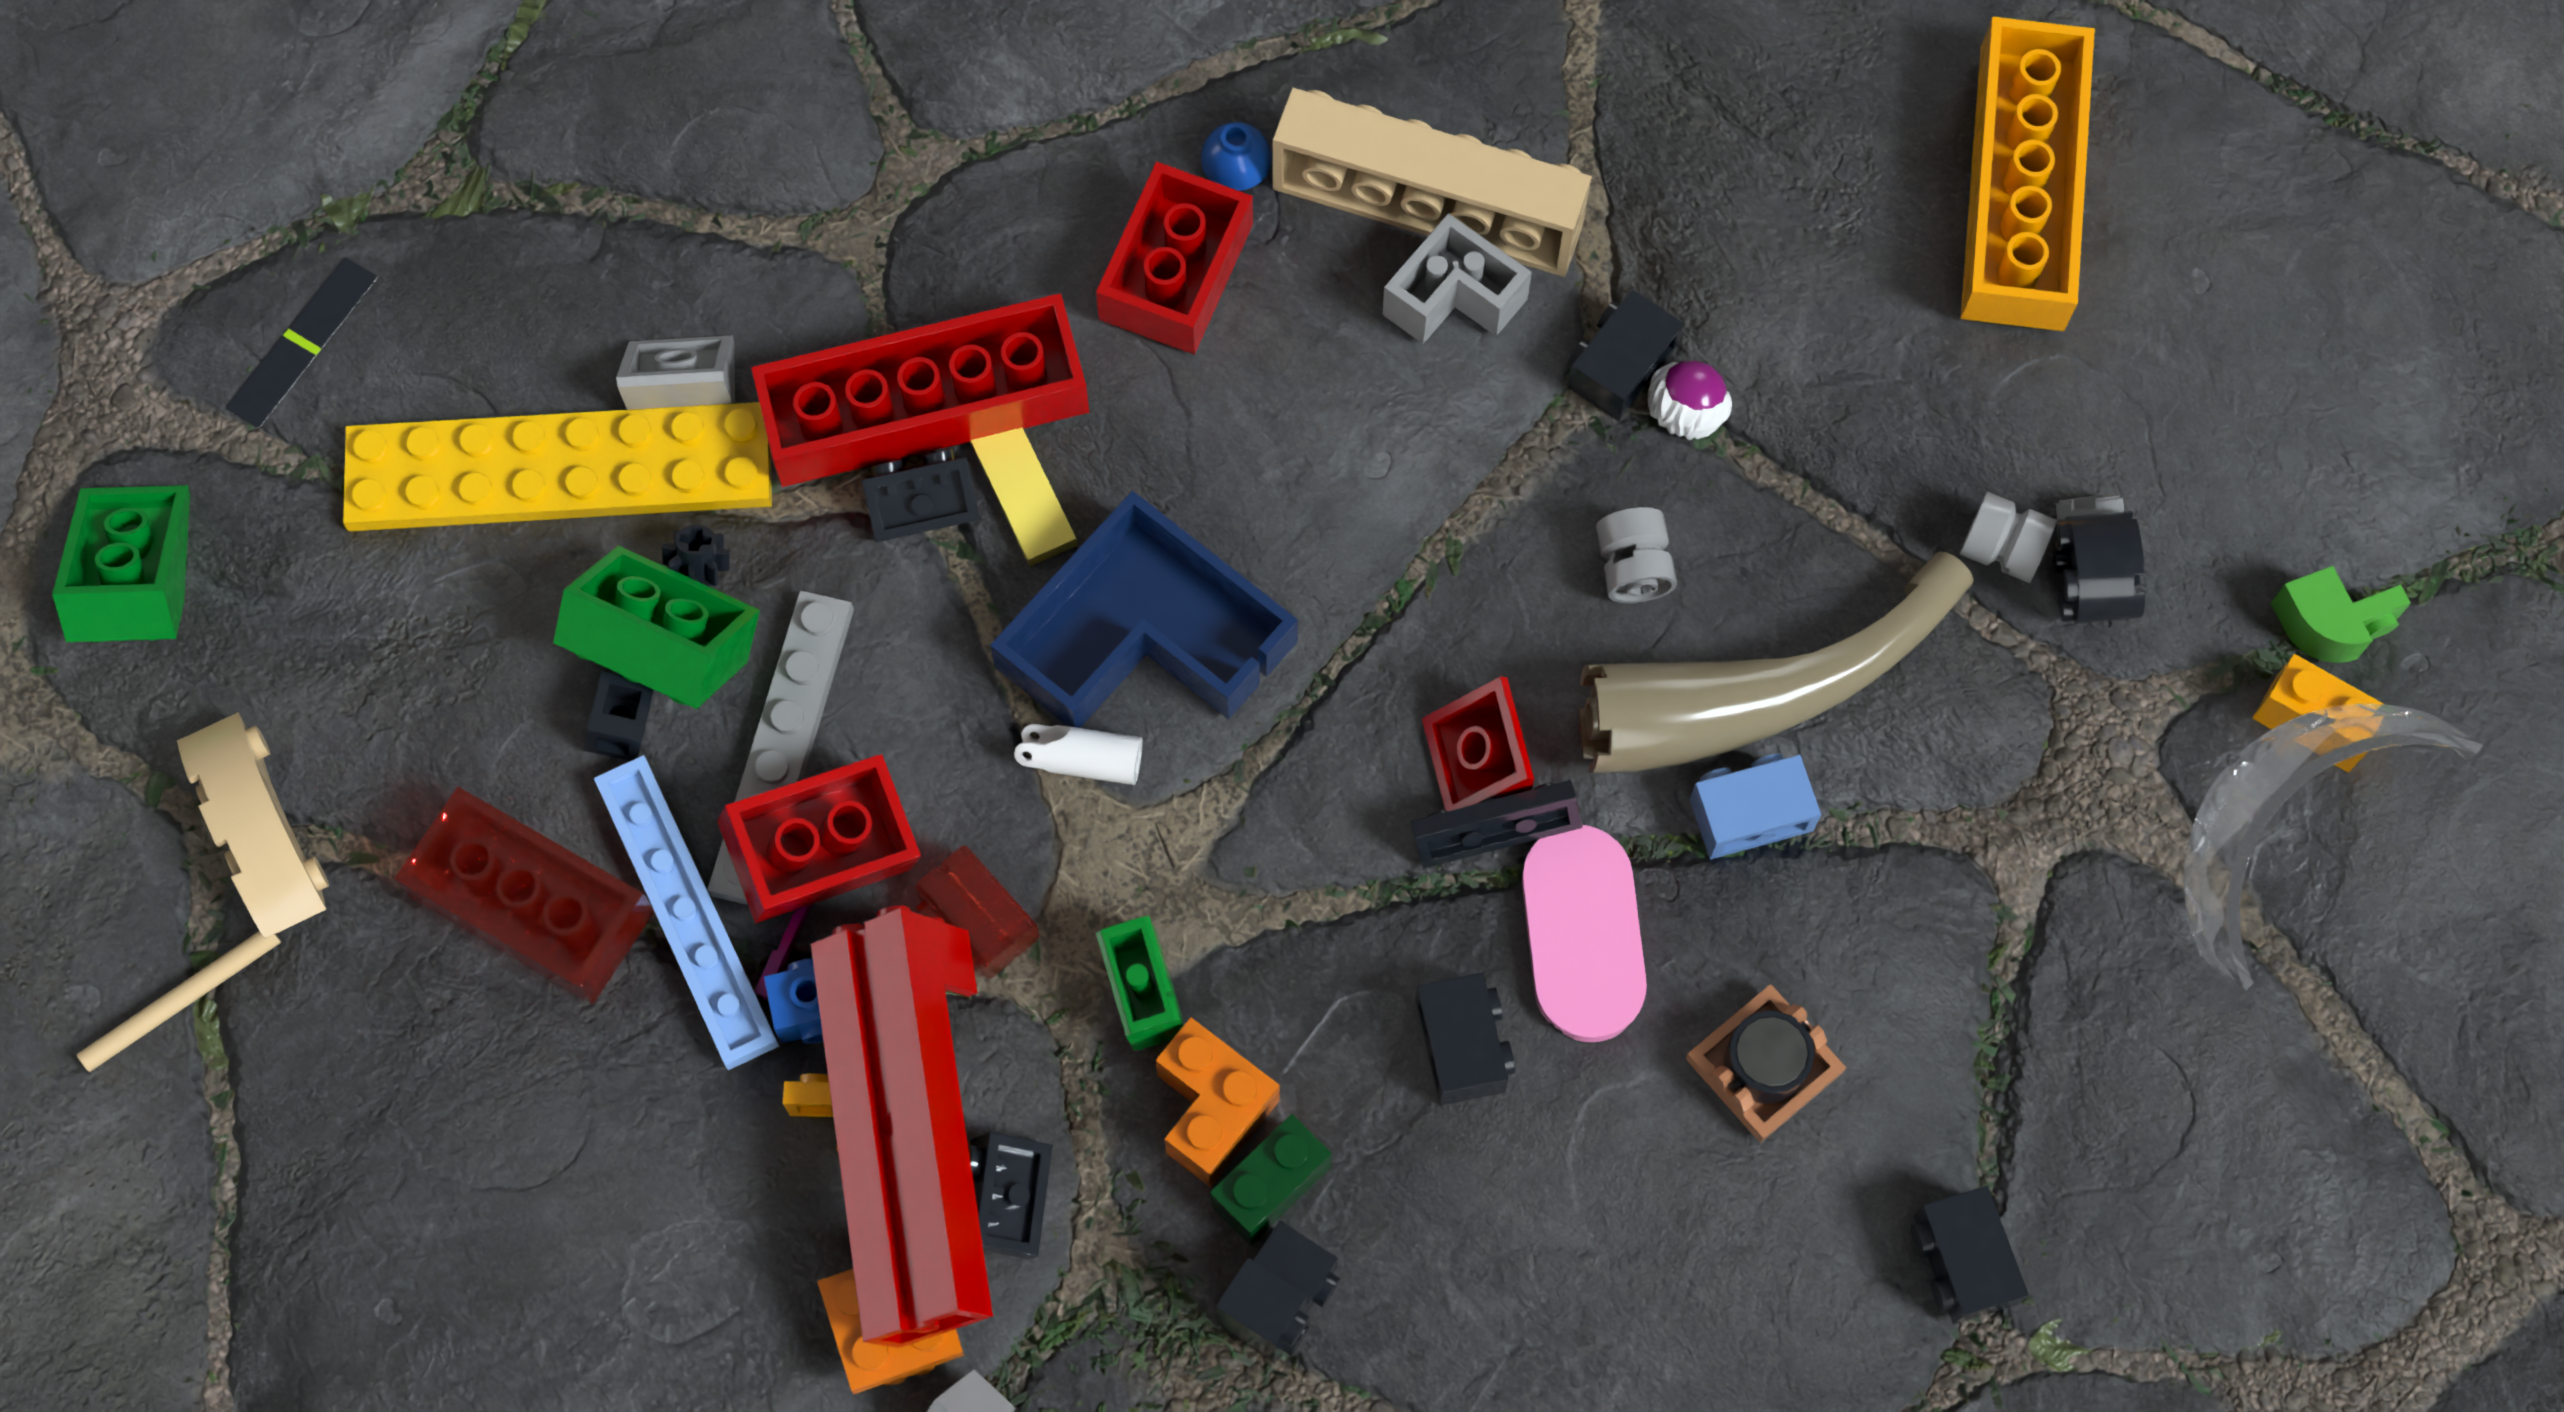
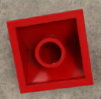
(1478, 747)

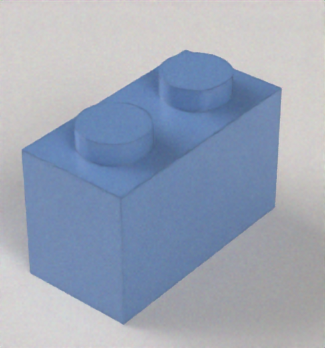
(1754, 805)

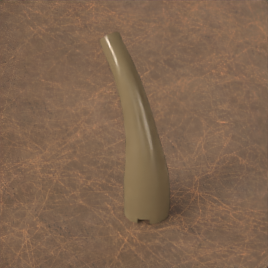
(1695, 710)

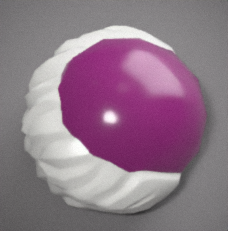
(1689, 399)

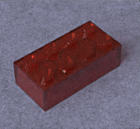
(525, 895)

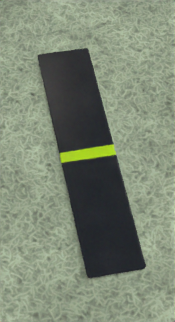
(301, 342)

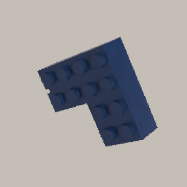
(1135, 594)

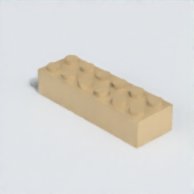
(1418, 175)

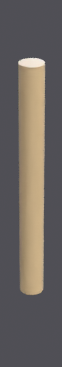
(176, 1000)

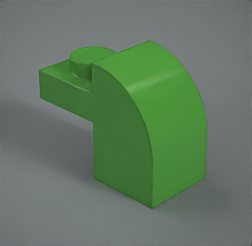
(2327, 622)

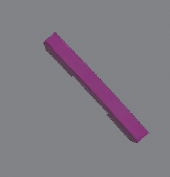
(778, 958)

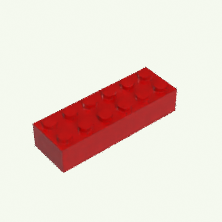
(920, 390)

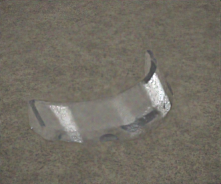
(2258, 785)

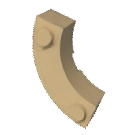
(245, 813)

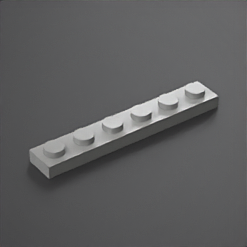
(790, 712)

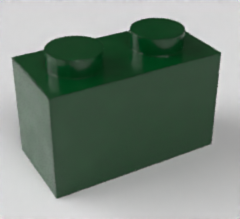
(1271, 1179)

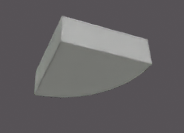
(2089, 505)

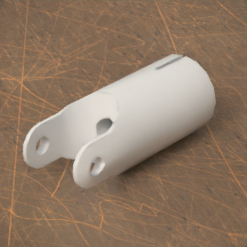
(1082, 753)

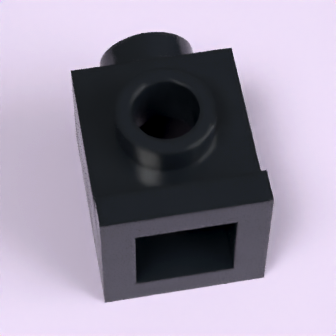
(615, 734)

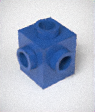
(795, 1003)

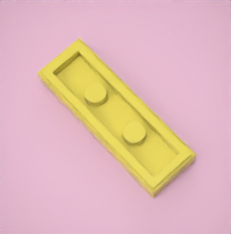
(1024, 495)

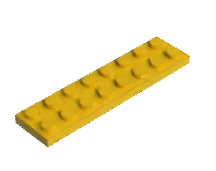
(556, 466)

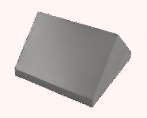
(678, 372)

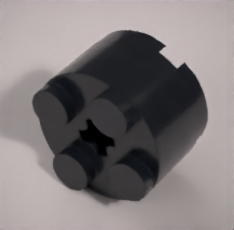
(2099, 567)

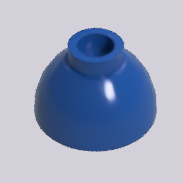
(1236, 156)

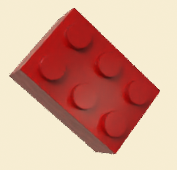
(1175, 257)
(818, 838)

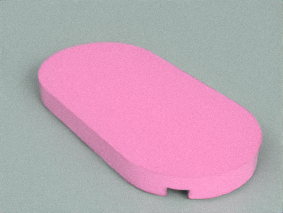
(1584, 934)

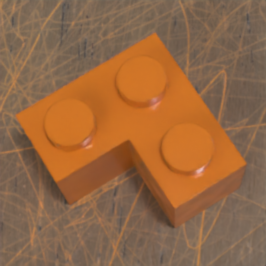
(1226, 1096)

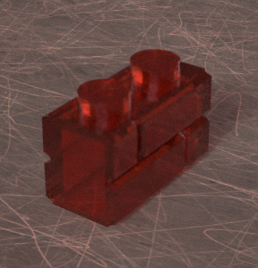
(974, 900)

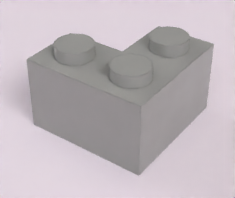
(1457, 272)

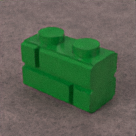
(1140, 982)

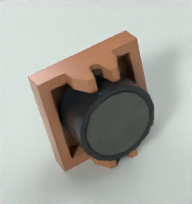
(1766, 1062)

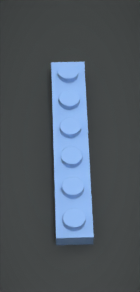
(686, 913)

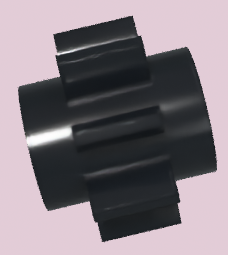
(697, 554)

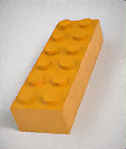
(2028, 174)

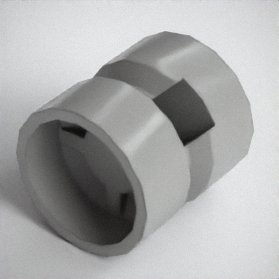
(2008, 537)
(1635, 546)

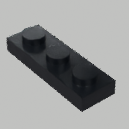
(1496, 823)

